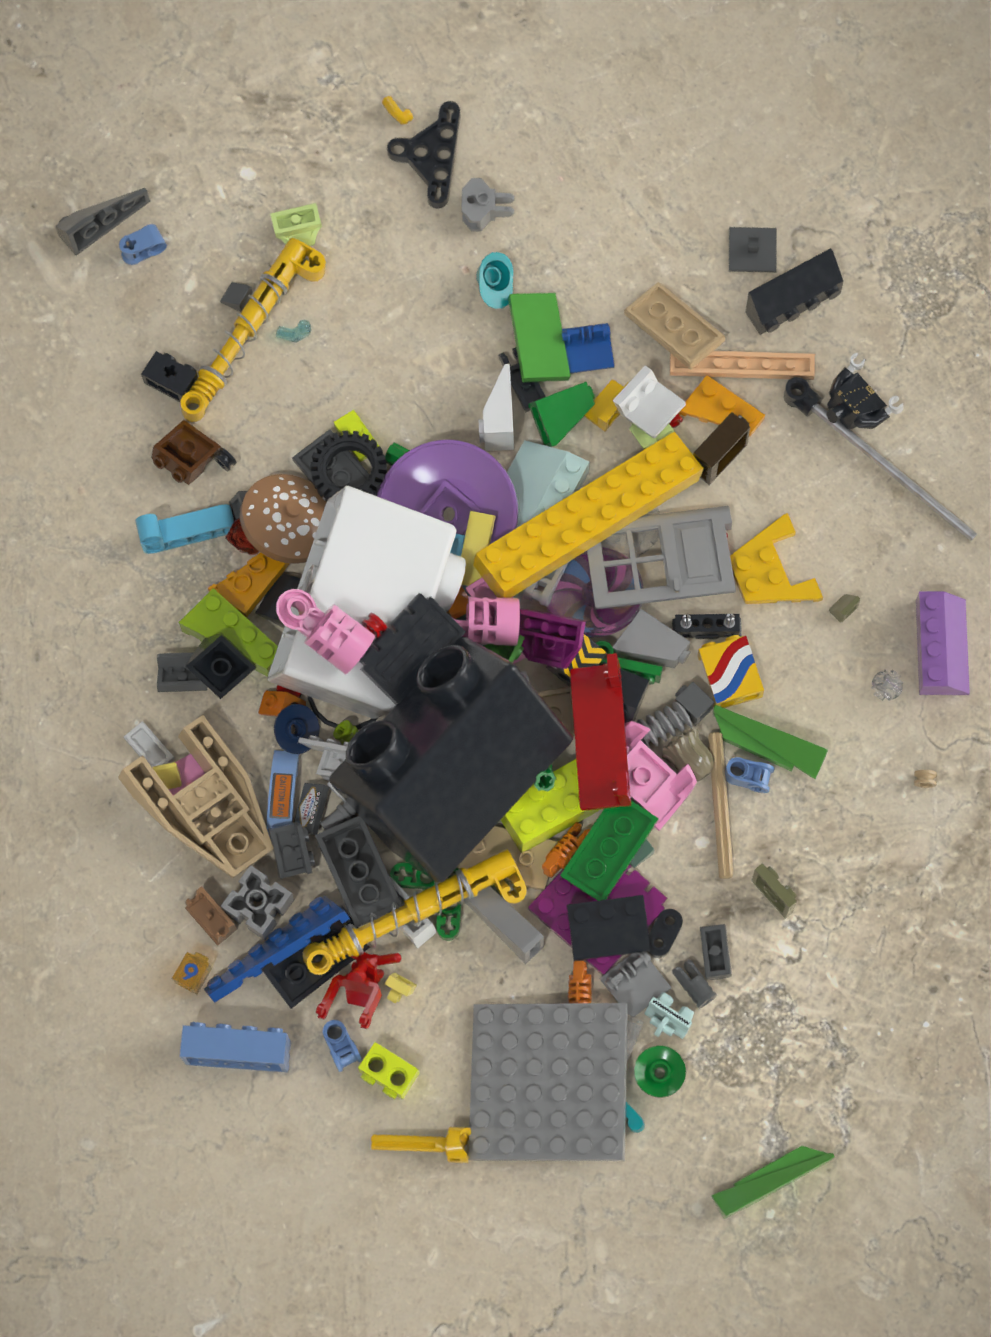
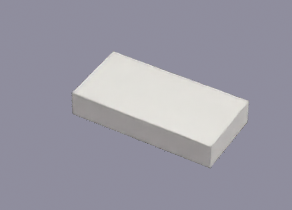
(148, 745)

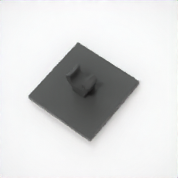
(752, 249)

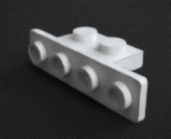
(332, 755)

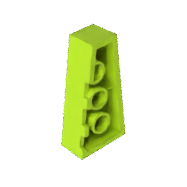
(217, 616)

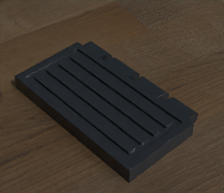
(403, 652)

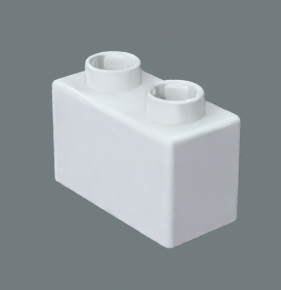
(365, 562)

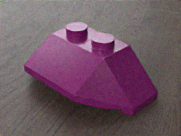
(550, 637)

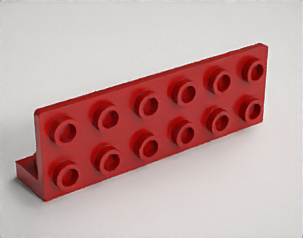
(600, 736)

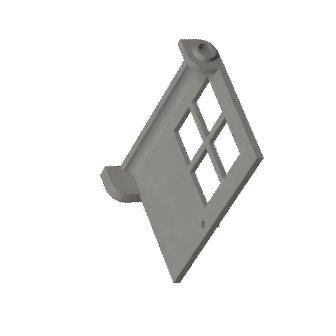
(692, 555)

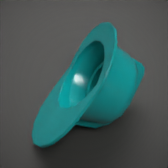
(495, 279)

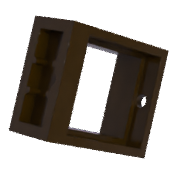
(722, 446)

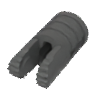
(697, 987)

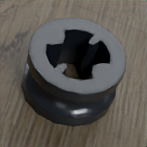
(224, 459)

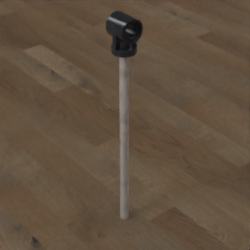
(810, 402)

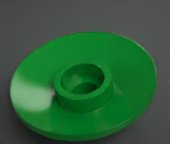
(660, 1058)

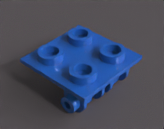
(588, 348)

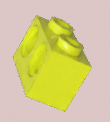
(392, 1066)

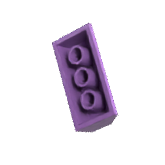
(942, 644)

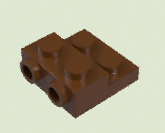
(184, 452)

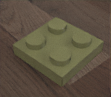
(781, 897)

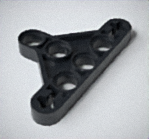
(433, 143)

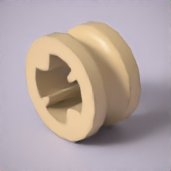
(925, 778)

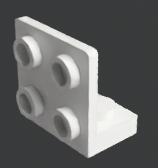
(648, 403)

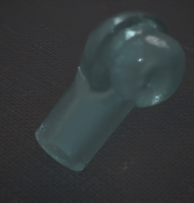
(296, 334)

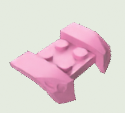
(652, 780)

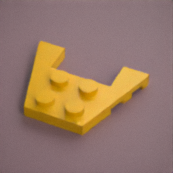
(761, 572)

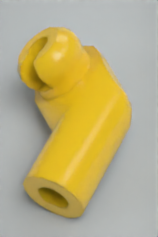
(393, 109)

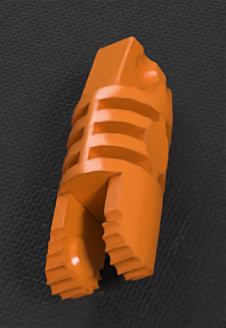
(563, 850)
(580, 984)

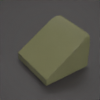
(844, 607)

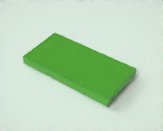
(539, 337)

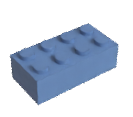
(235, 1047)

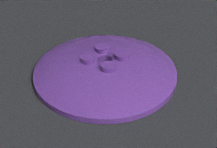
(456, 477)

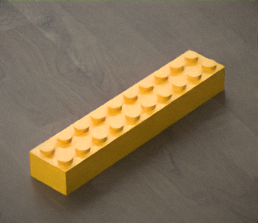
(587, 516)

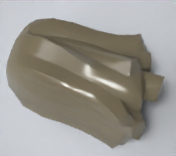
(691, 751)

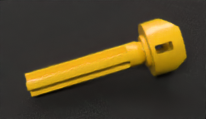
(452, 1144)

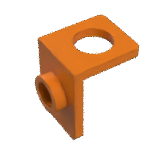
(275, 701)

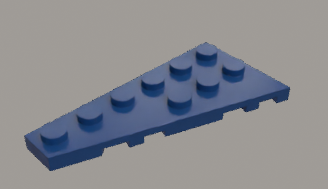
(279, 946)

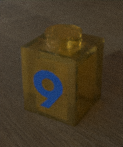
(192, 972)

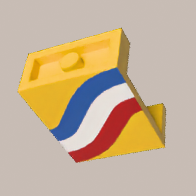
(731, 671)

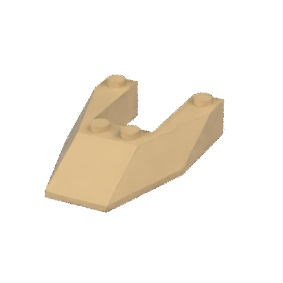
(212, 814)

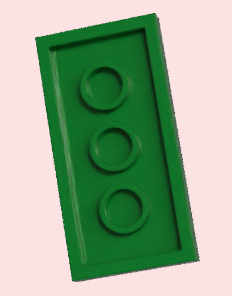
(609, 849)

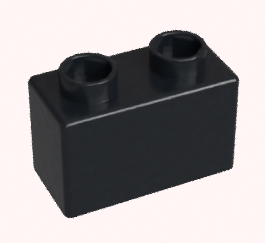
(450, 757)

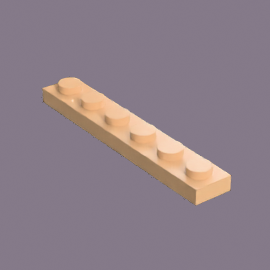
(749, 365)

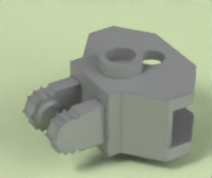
(480, 204)

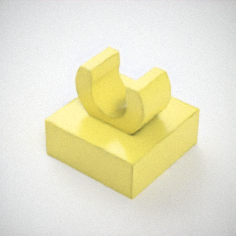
(400, 987)

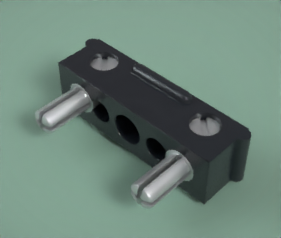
(730, 625)

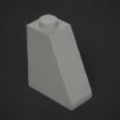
(651, 642)

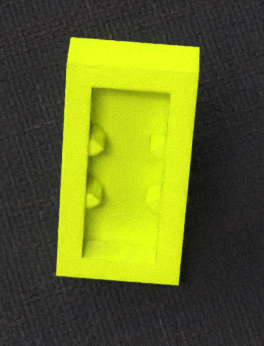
(352, 423)

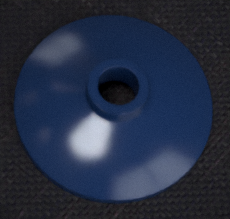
(305, 725)

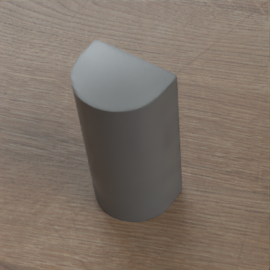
(715, 952)

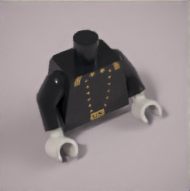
(856, 402)

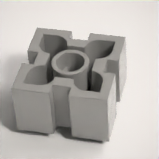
(254, 888)

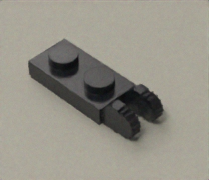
(526, 391)

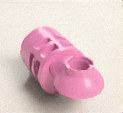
(505, 620)
(330, 633)

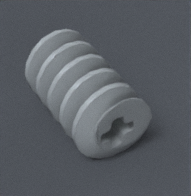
(665, 723)

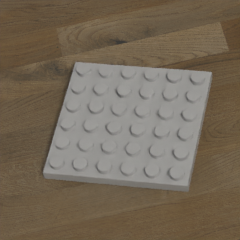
(548, 1082)

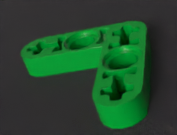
(441, 921)

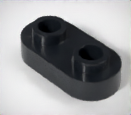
(664, 932)

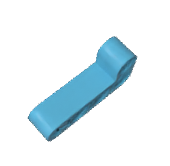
(183, 529)

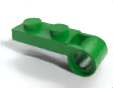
(643, 669)

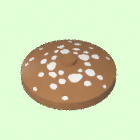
(282, 517)

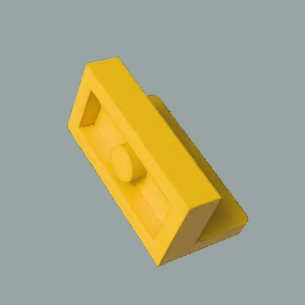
(604, 410)

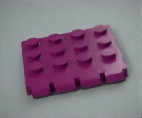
(552, 907)

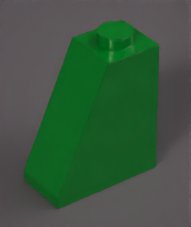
(561, 412)

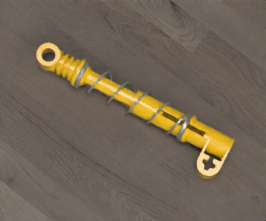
(250, 319)
(420, 906)

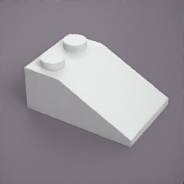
(497, 420)

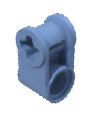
(142, 243)
(751, 774)
(341, 1047)

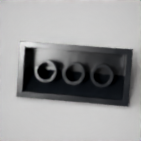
(794, 292)

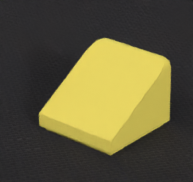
(169, 775)

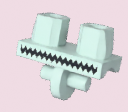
(666, 1018)

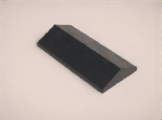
(294, 979)

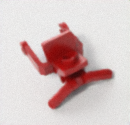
(360, 985)

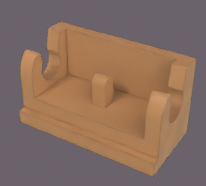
(210, 916)

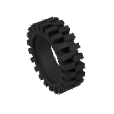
(347, 443)

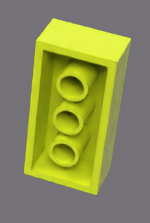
(544, 813)

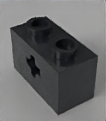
(165, 365)

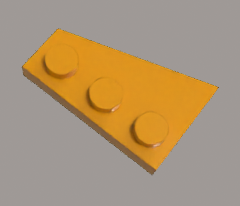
(714, 403)
(250, 583)

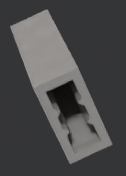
(507, 923)

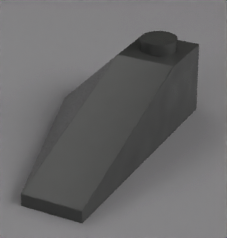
(92, 223)

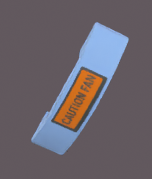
(282, 789)

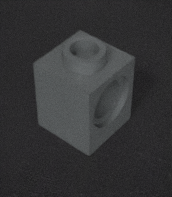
(695, 702)

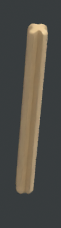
(720, 806)

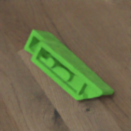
(769, 742)
(770, 1179)

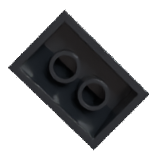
(608, 928)

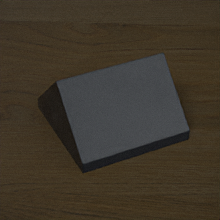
(219, 664)

